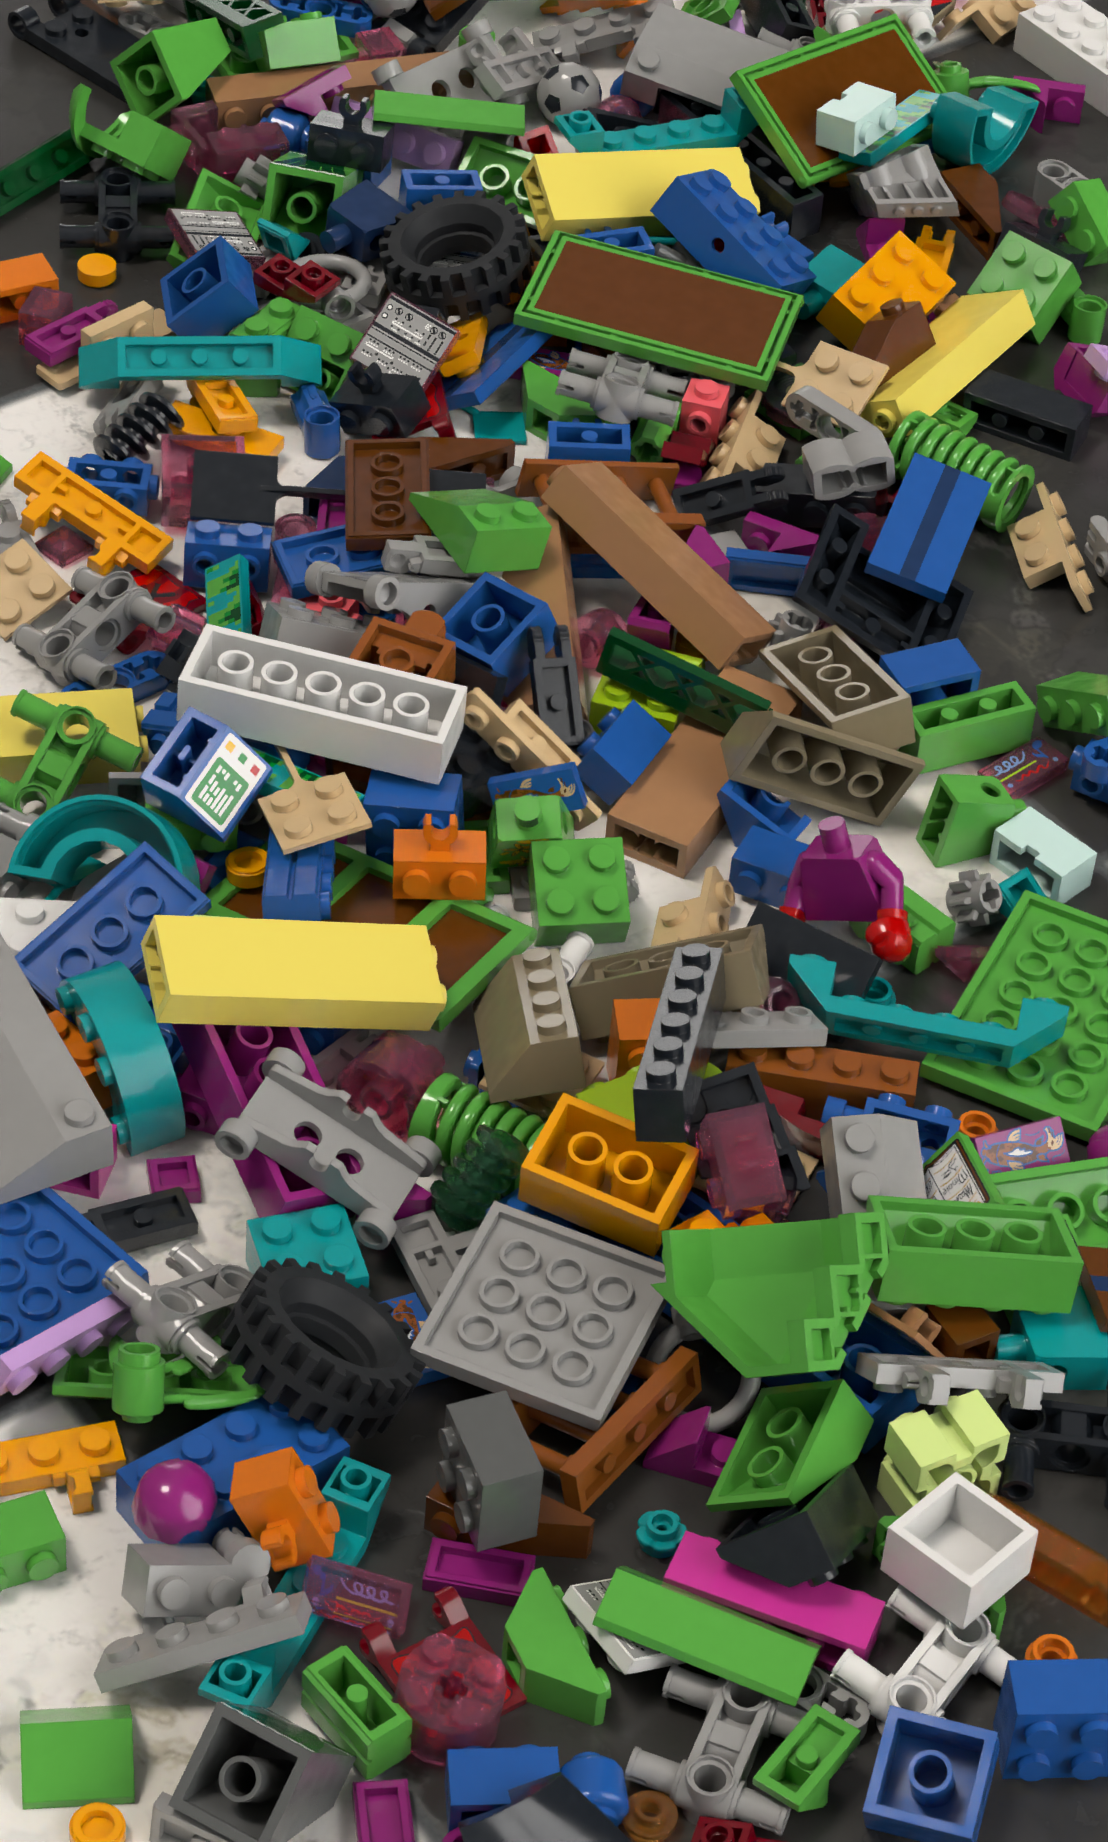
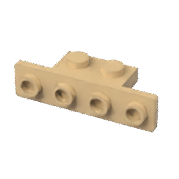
(993, 17)
(134, 321)
(745, 441)
(1045, 547)
(523, 741)
(697, 915)

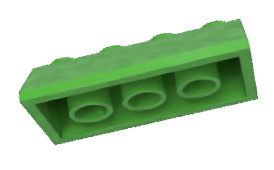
(977, 1255)

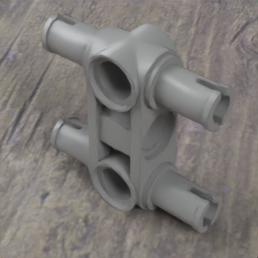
(621, 387)
(93, 628)
(184, 1312)
(721, 1752)

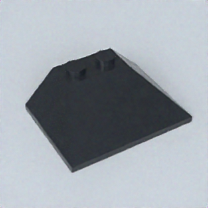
(868, 607)

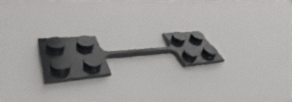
(246, 487)

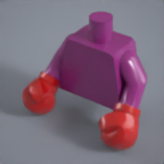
(851, 881)

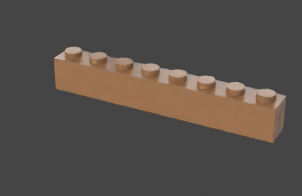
(249, 96)

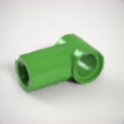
(1085, 318)
(649, 438)

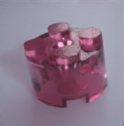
(391, 1078)
(452, 1696)

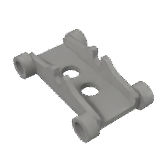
(443, 70)
(388, 590)
(385, 1161)

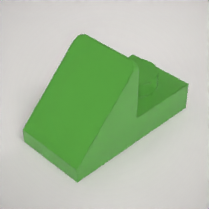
(808, 1759)

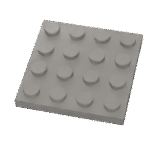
(543, 1316)

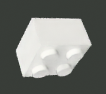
(959, 1550)

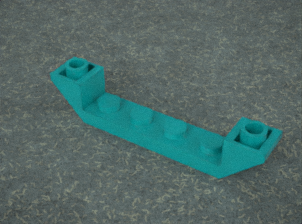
(708, 131)
(199, 358)
(943, 1034)
(261, 1673)

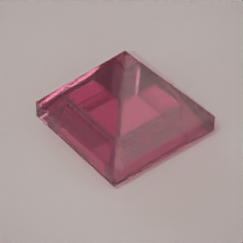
(64, 546)
(962, 959)

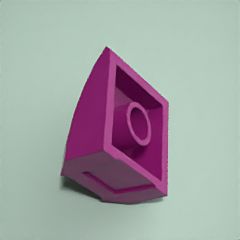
(1077, 379)

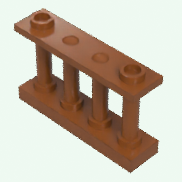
(644, 479)
(625, 1434)

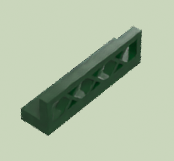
(238, 20)
(39, 169)
(676, 681)

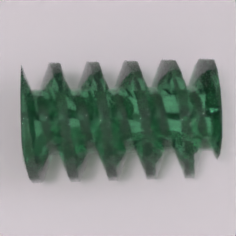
(478, 1177)

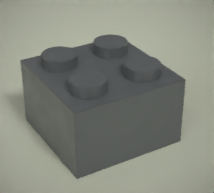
(490, 1471)

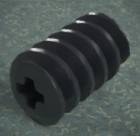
(138, 429)

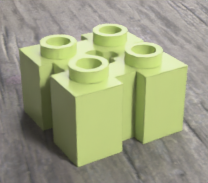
(932, 1447)

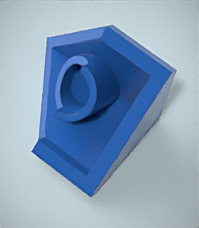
(753, 806)

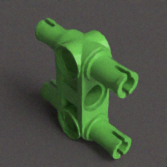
(59, 759)

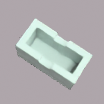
(856, 119)
(1052, 855)

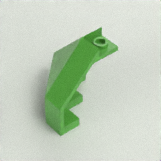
(776, 1292)

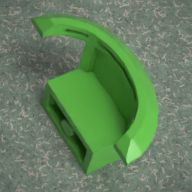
(130, 140)

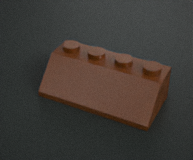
(829, 1071)

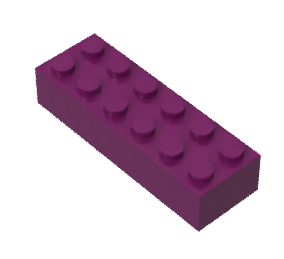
(229, 1073)

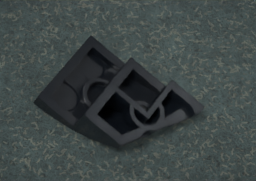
(739, 1089)
(543, 1812)

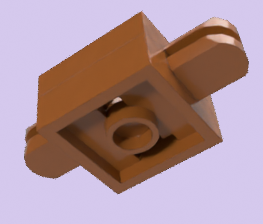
(413, 647)

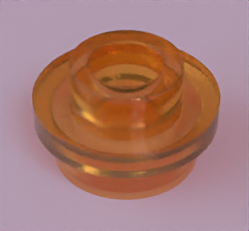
(646, 1828)

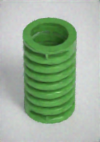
(967, 455)
(463, 1113)

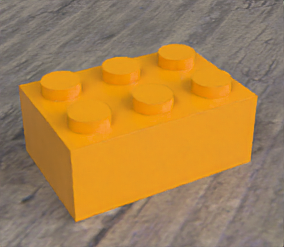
(893, 272)
(603, 1178)

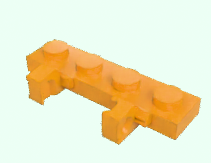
(117, 531)
(62, 1458)

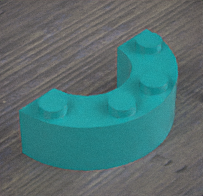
(983, 129)
(91, 823)
(131, 1054)

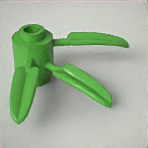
(956, 79)
(140, 1382)

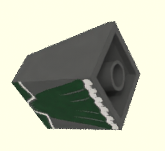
(259, 1775)

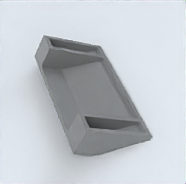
(689, 58)
(47, 1110)

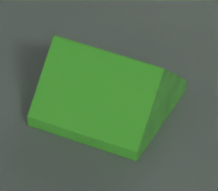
(77, 1756)

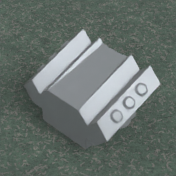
(902, 186)

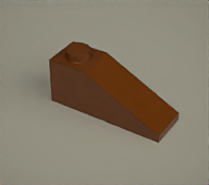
(977, 206)
(895, 336)
(472, 455)
(559, 1531)

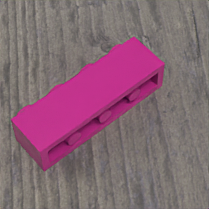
(821, 1614)

